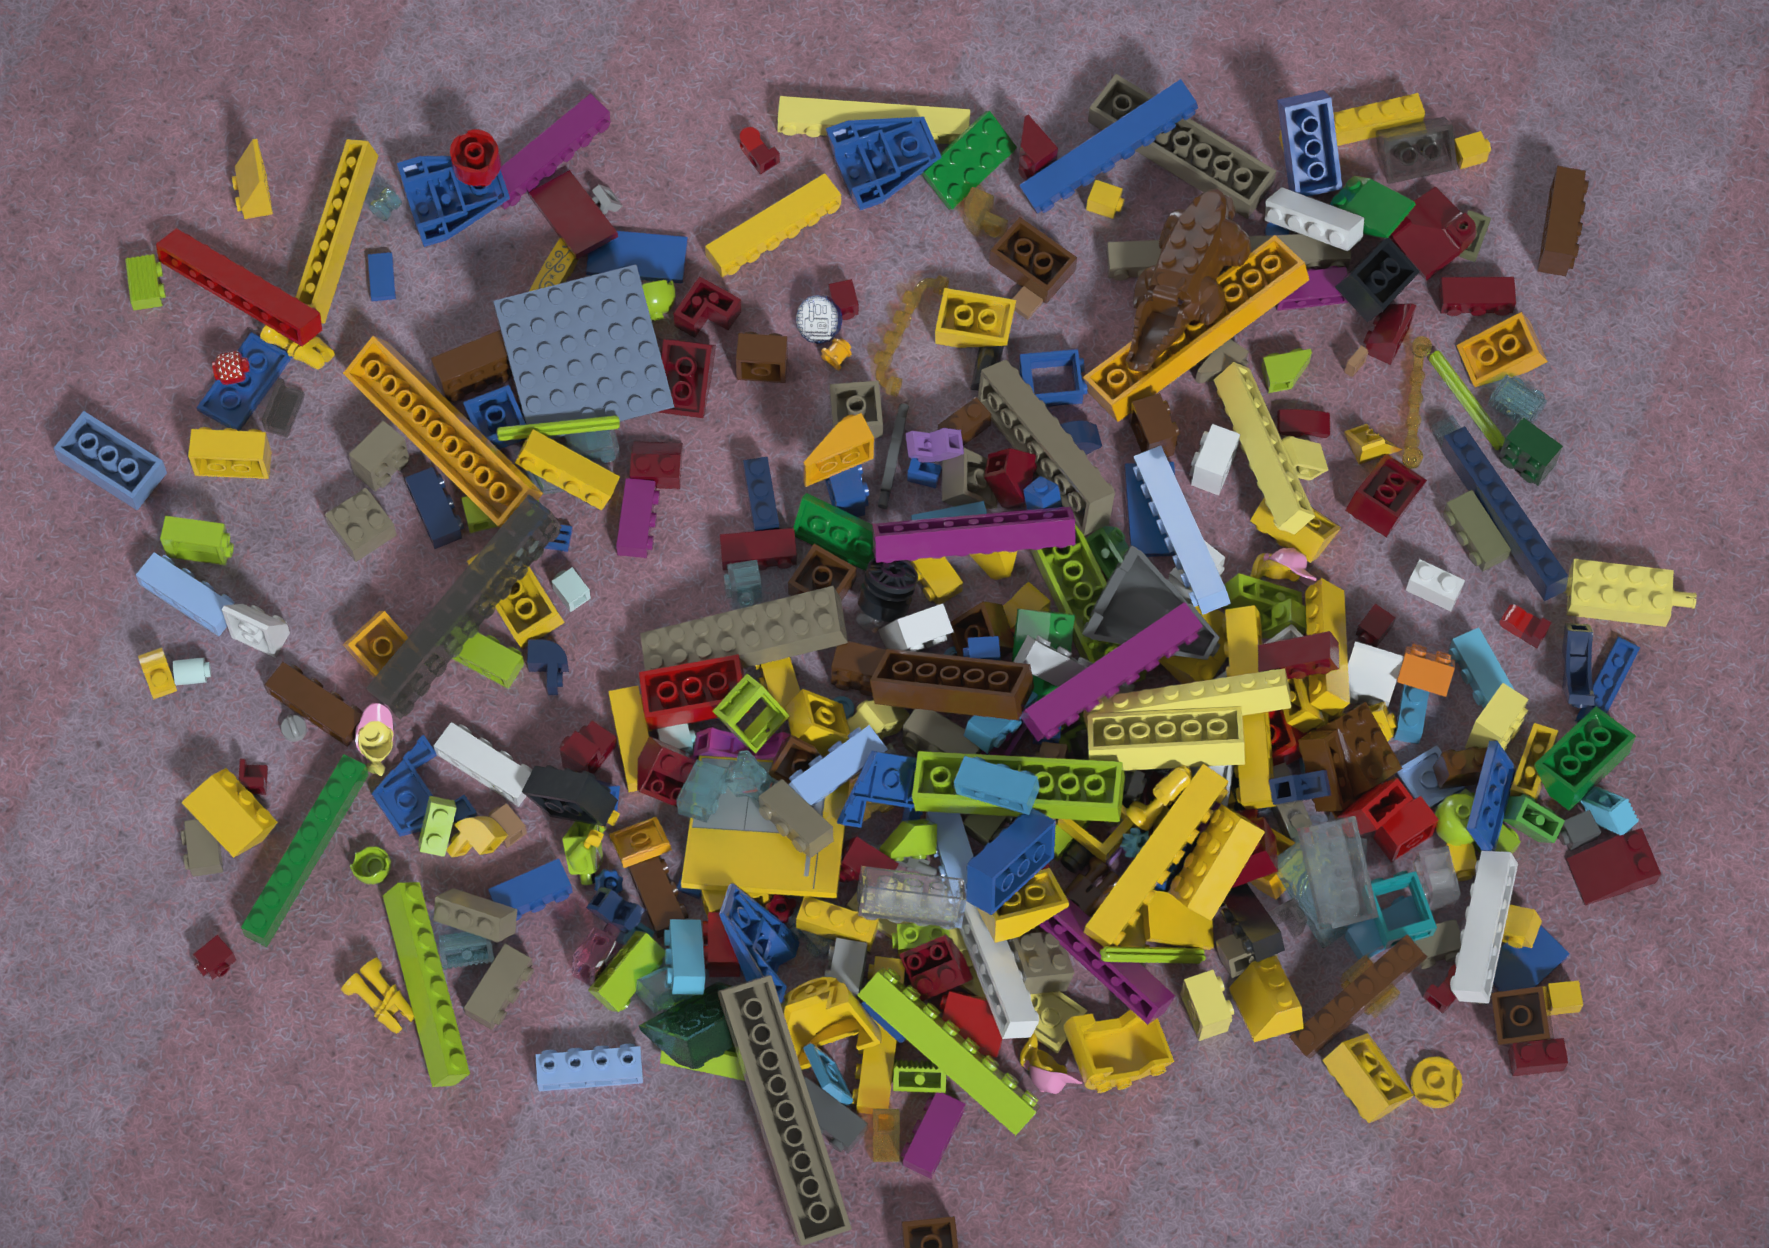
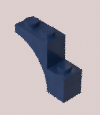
(1577, 667)

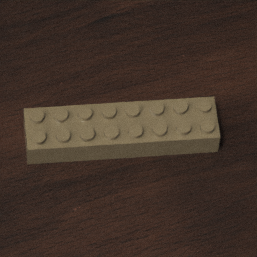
(1190, 150)
(1058, 459)
(754, 632)

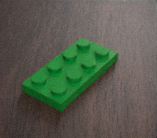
(969, 160)
(834, 531)

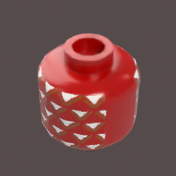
(230, 367)

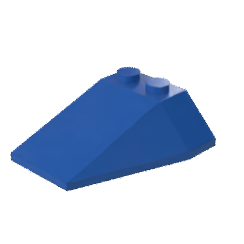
(881, 156)
(441, 201)
(757, 937)

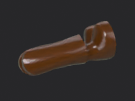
(1082, 891)

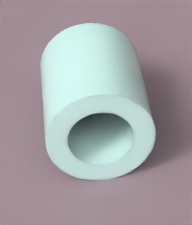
(191, 671)

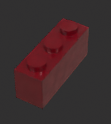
(1477, 295)
(767, 547)
(1301, 655)

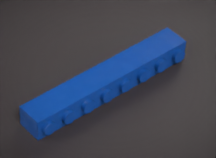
(1109, 147)

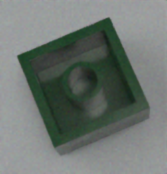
(1530, 452)

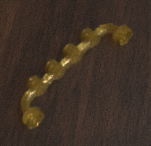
(894, 338)
(1413, 455)

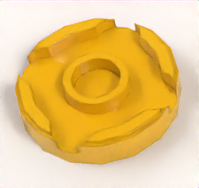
(1428, 1082)

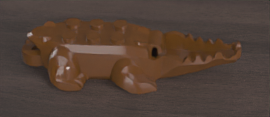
(1193, 252)

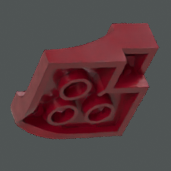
(1432, 233)

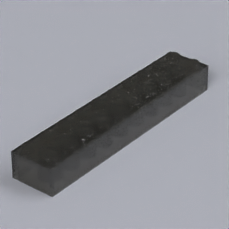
(464, 607)

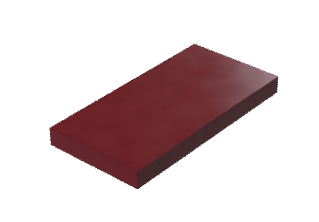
(573, 214)

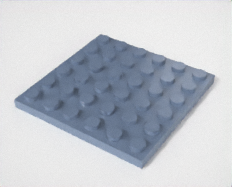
(584, 350)

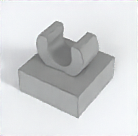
(607, 199)

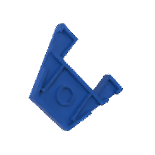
(883, 780)
(405, 796)

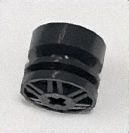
(887, 590)

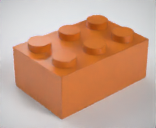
(1426, 670)

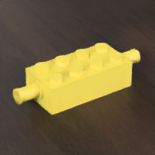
(1623, 593)

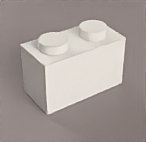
(1435, 585)

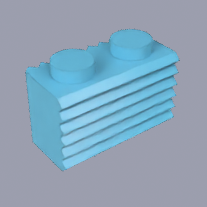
(1610, 810)

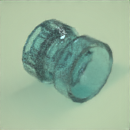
(385, 204)

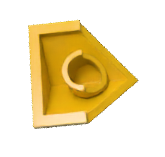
(1367, 444)
(997, 564)

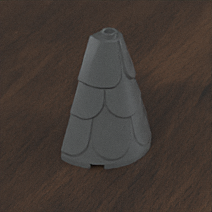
(1136, 599)

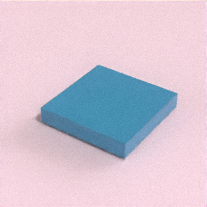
(828, 1074)

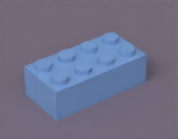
(110, 460)

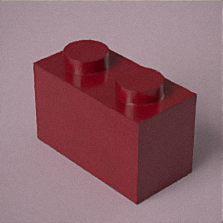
(1538, 1057)

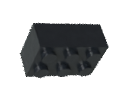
(1377, 279)
(570, 795)

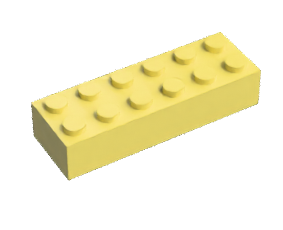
(1168, 738)

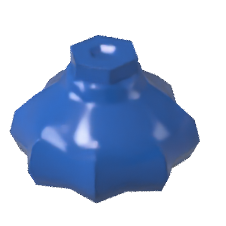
(609, 879)

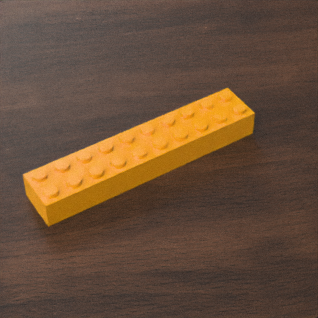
(1249, 290)
(440, 430)

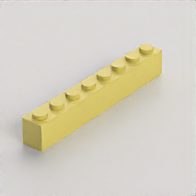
(815, 115)
(1264, 448)
(1252, 691)

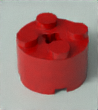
(475, 158)

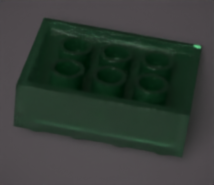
(692, 1029)

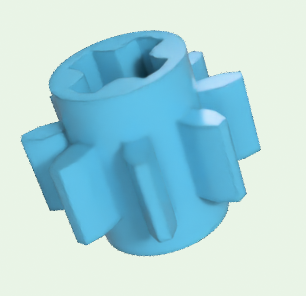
(1134, 842)

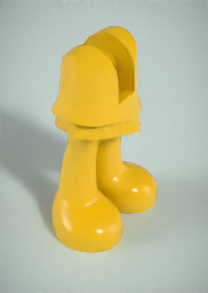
(313, 353)
(1165, 793)
(392, 999)

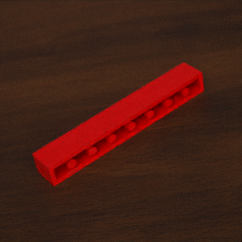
(239, 287)

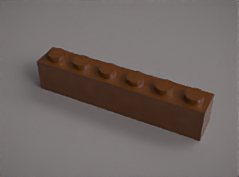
(1358, 996)

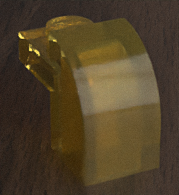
(978, 215)
(885, 1135)

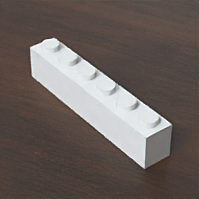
(1484, 927)
(999, 978)

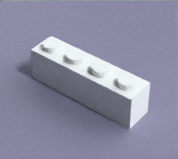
(1314, 219)
(483, 762)

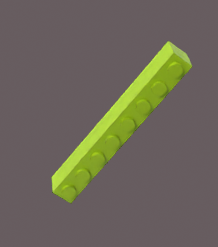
(426, 984)

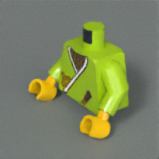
(584, 848)

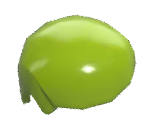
(371, 859)

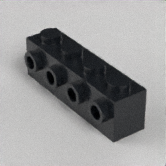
(1251, 923)

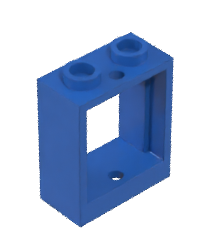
(1055, 359)

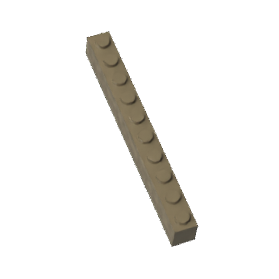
(1132, 257)

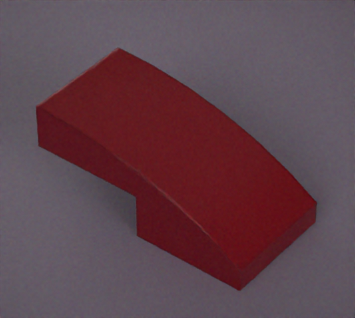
(1301, 421)

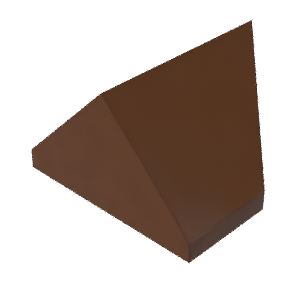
(791, 757)

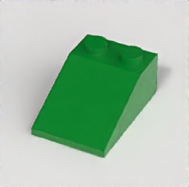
(1378, 205)

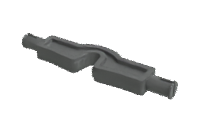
(892, 457)

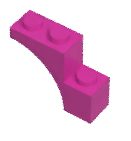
(725, 744)

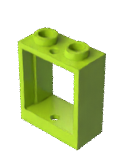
(196, 540)
(739, 701)

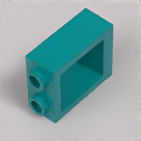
(1417, 930)

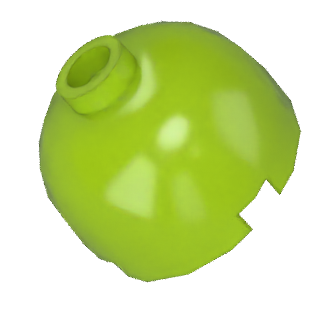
(659, 298)
(1454, 818)

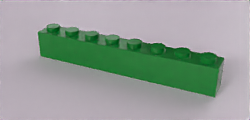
(305, 850)

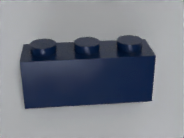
(760, 494)
(434, 507)

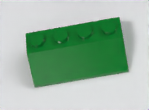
(1053, 626)
(1583, 757)

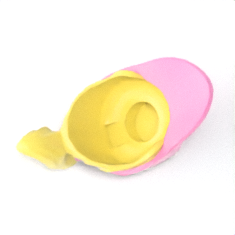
(375, 736)

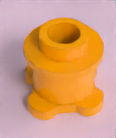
(836, 353)

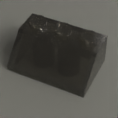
(1417, 149)

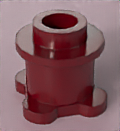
(781, 901)

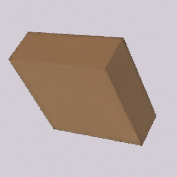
(1027, 302)
(1356, 361)

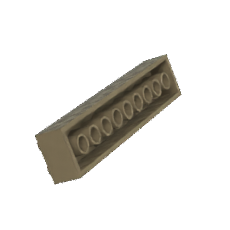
(784, 1110)

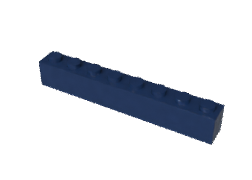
(1506, 513)

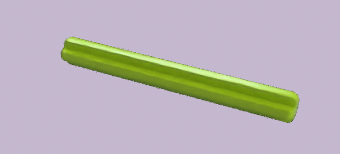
(1467, 399)
(559, 427)
(1152, 954)

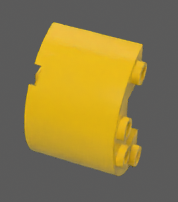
(824, 1013)
(1117, 1050)

